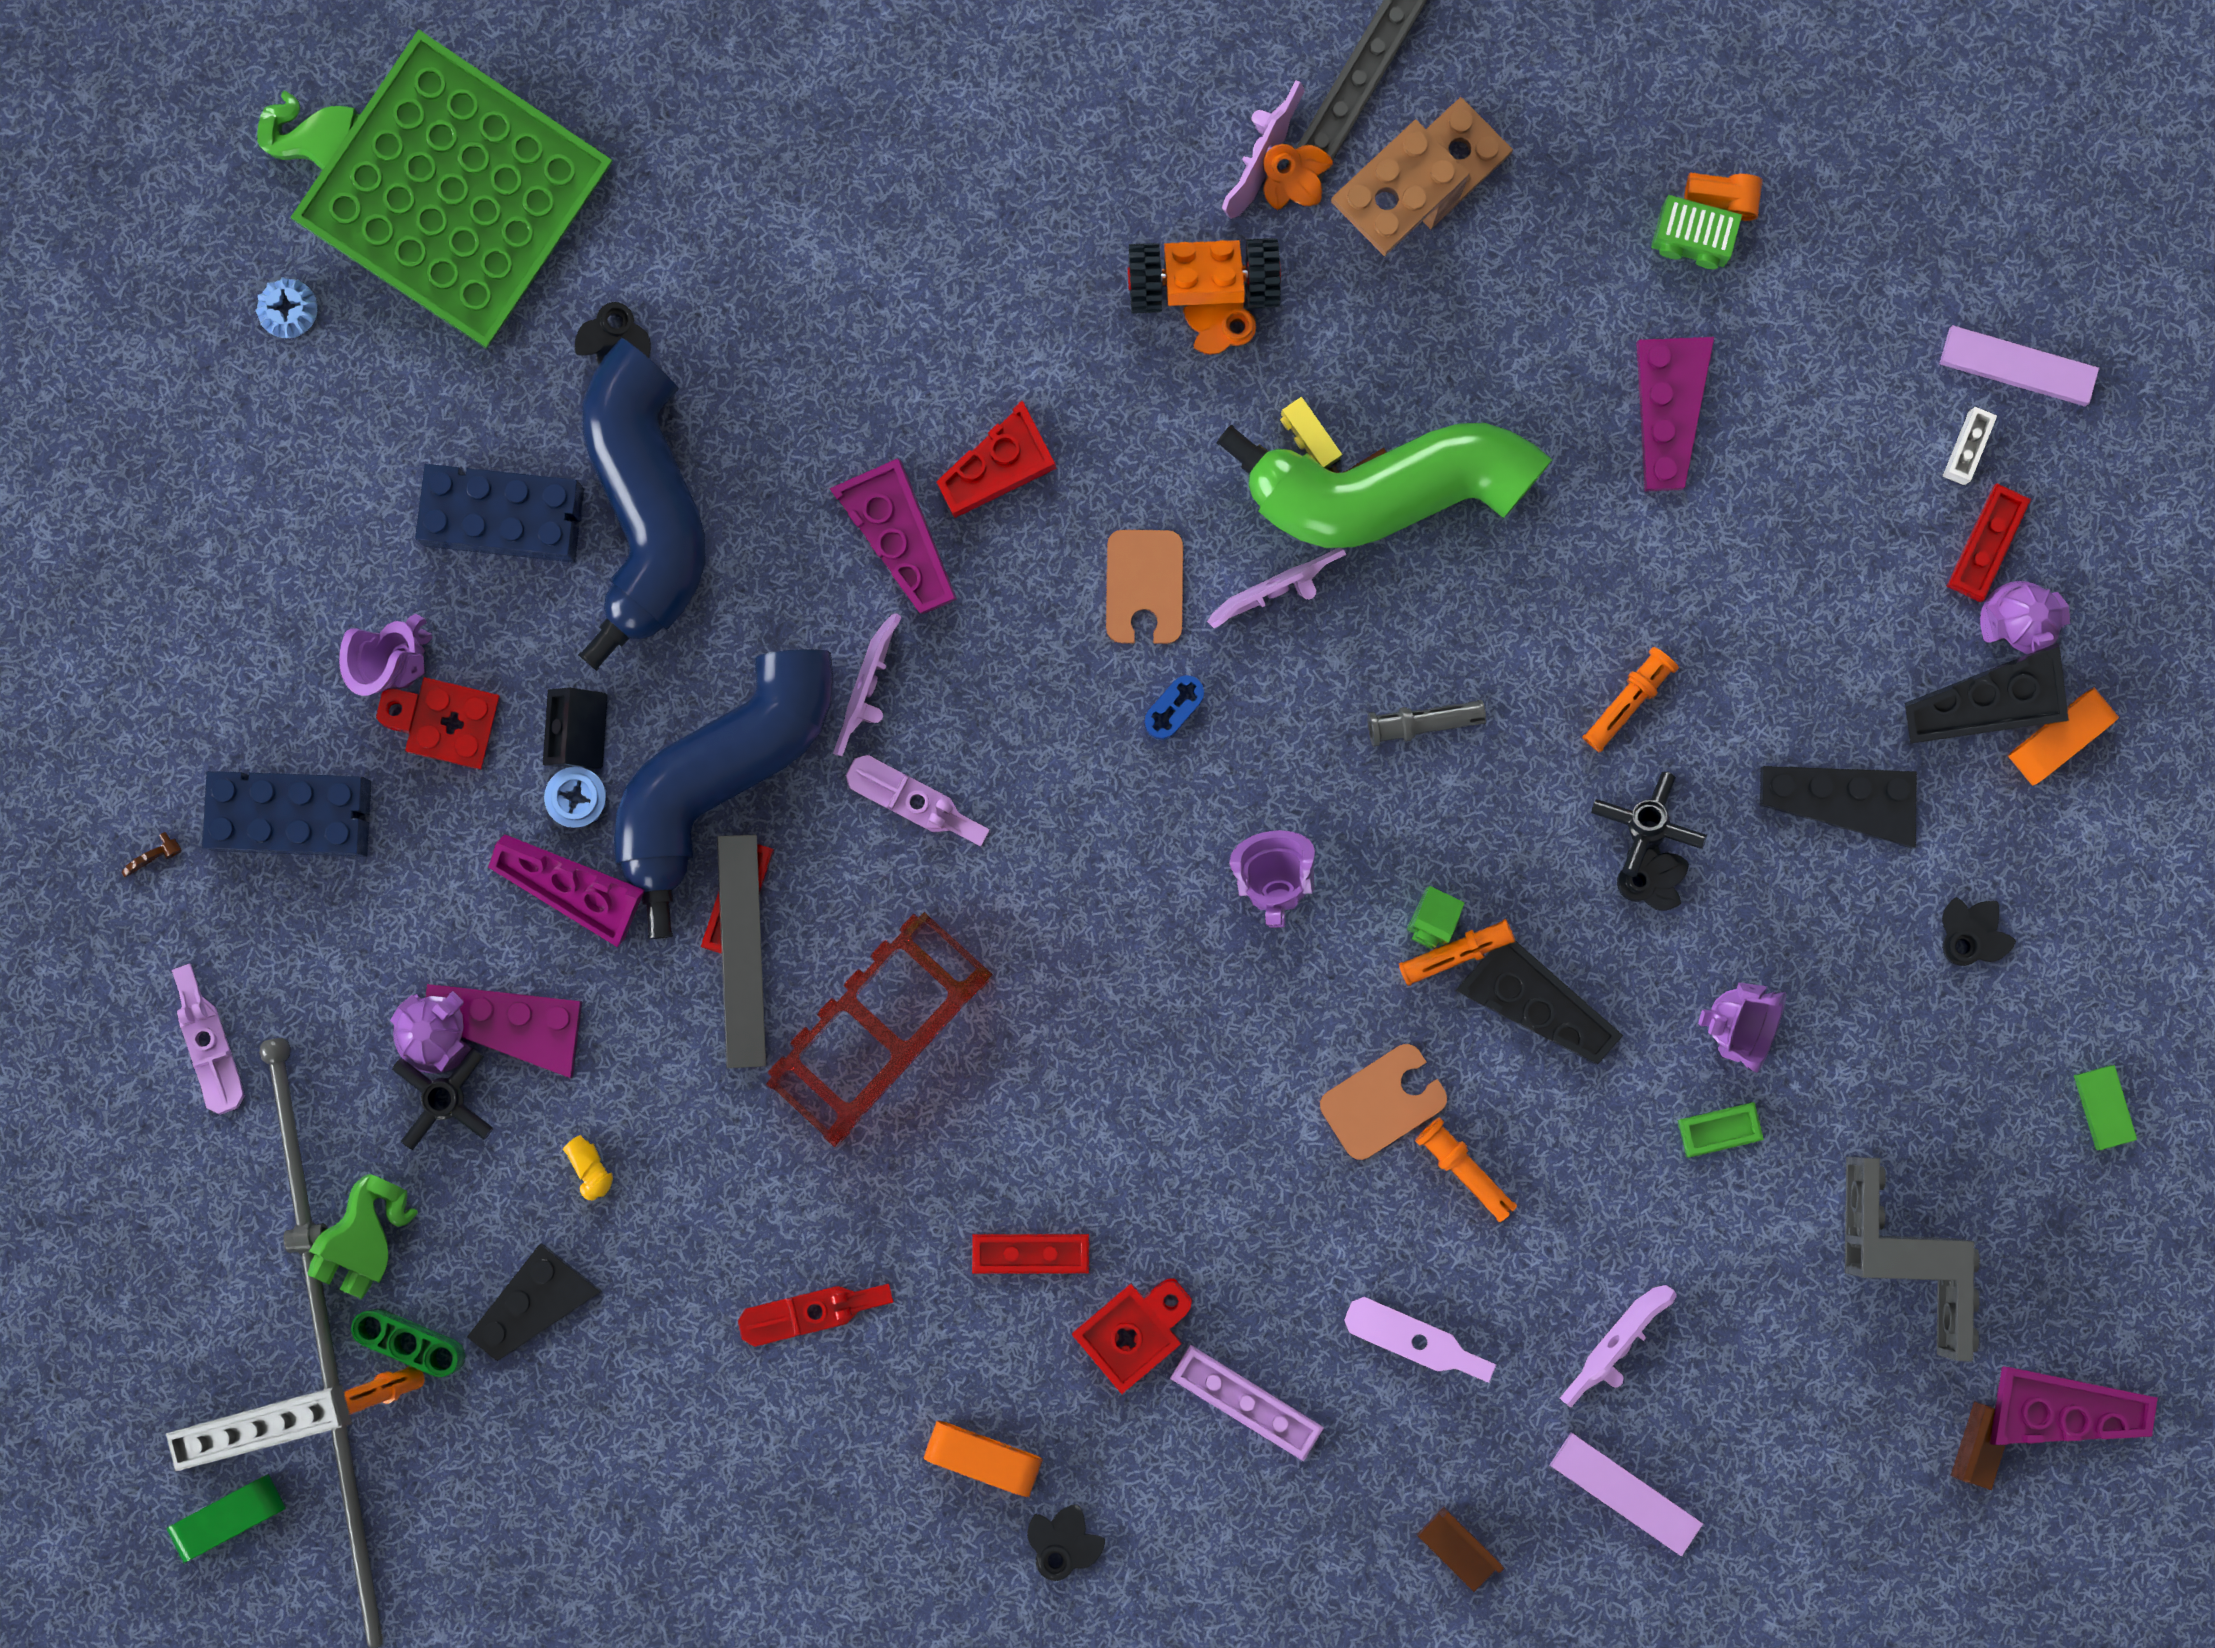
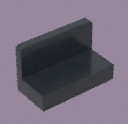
(575, 728)

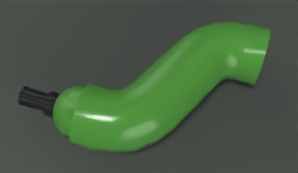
(1391, 488)

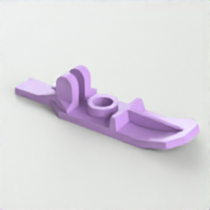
(1275, 129)
(1299, 575)
(866, 682)
(895, 792)
(213, 1062)
(1396, 1332)
(1618, 1343)

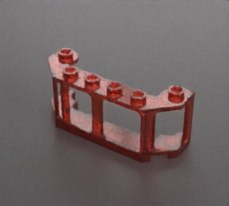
(901, 1051)

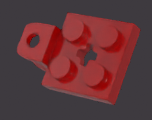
(423, 718)
(1148, 1318)

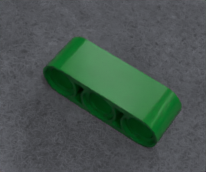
(390, 1337)
(226, 1518)

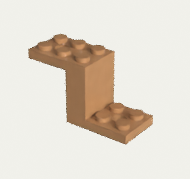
(1421, 175)

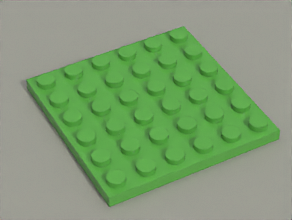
(452, 189)

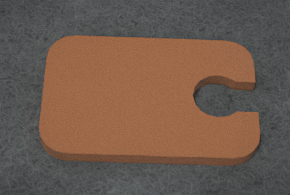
(1144, 575)
(1374, 1109)

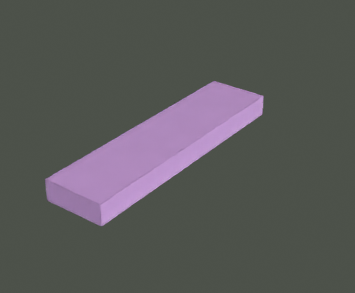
(2019, 366)
(1247, 1402)
(1626, 1494)

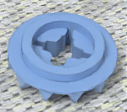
(299, 318)
(567, 781)

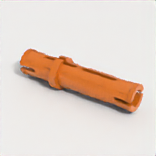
(1459, 951)
(384, 1388)

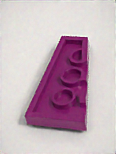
(1671, 396)
(893, 523)
(579, 892)
(520, 1025)
(2052, 1408)

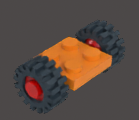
(1204, 274)

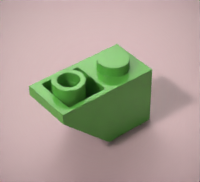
(1435, 918)

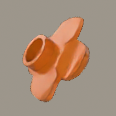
(1298, 179)
(1214, 324)

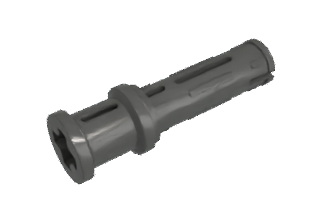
(1409, 723)

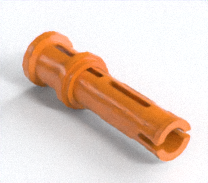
(1641, 685)
(1454, 1157)

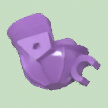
(2024, 616)
(383, 659)
(1274, 872)
(1745, 1023)
(430, 1032)

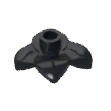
(599, 337)
(1659, 877)
(1978, 929)
(1066, 1537)

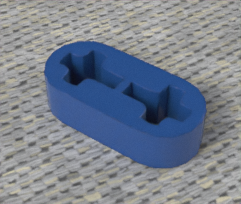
(1167, 701)

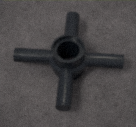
(1644, 836)
(430, 1087)

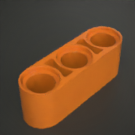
(2061, 740)
(983, 1458)

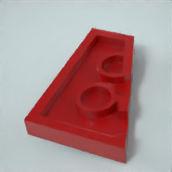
(999, 464)

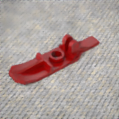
(791, 1318)

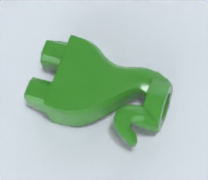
(312, 139)
(359, 1238)

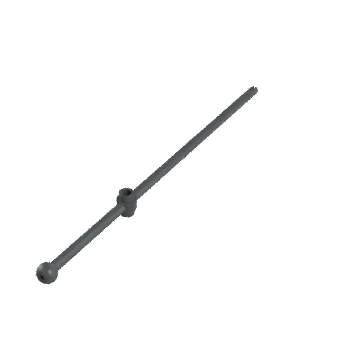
(300, 1240)

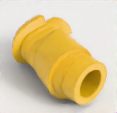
(588, 1168)

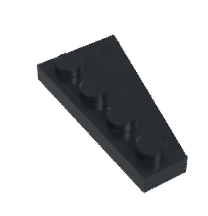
(2002, 698)
(1850, 799)
(1533, 997)

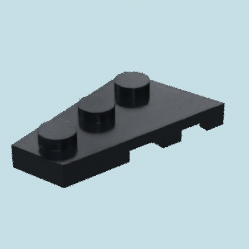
(531, 1302)

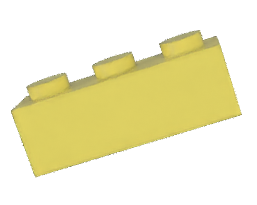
(1310, 433)

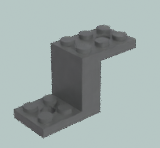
(1908, 1257)

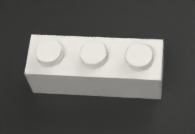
(1969, 446)

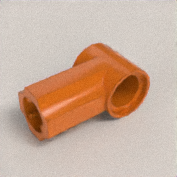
(1736, 194)

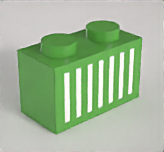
(1696, 232)

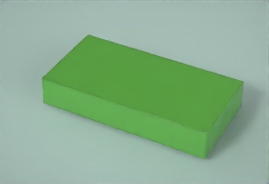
(2105, 1107)
(1720, 1129)

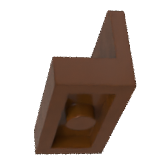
(1977, 1458)
(1459, 1549)

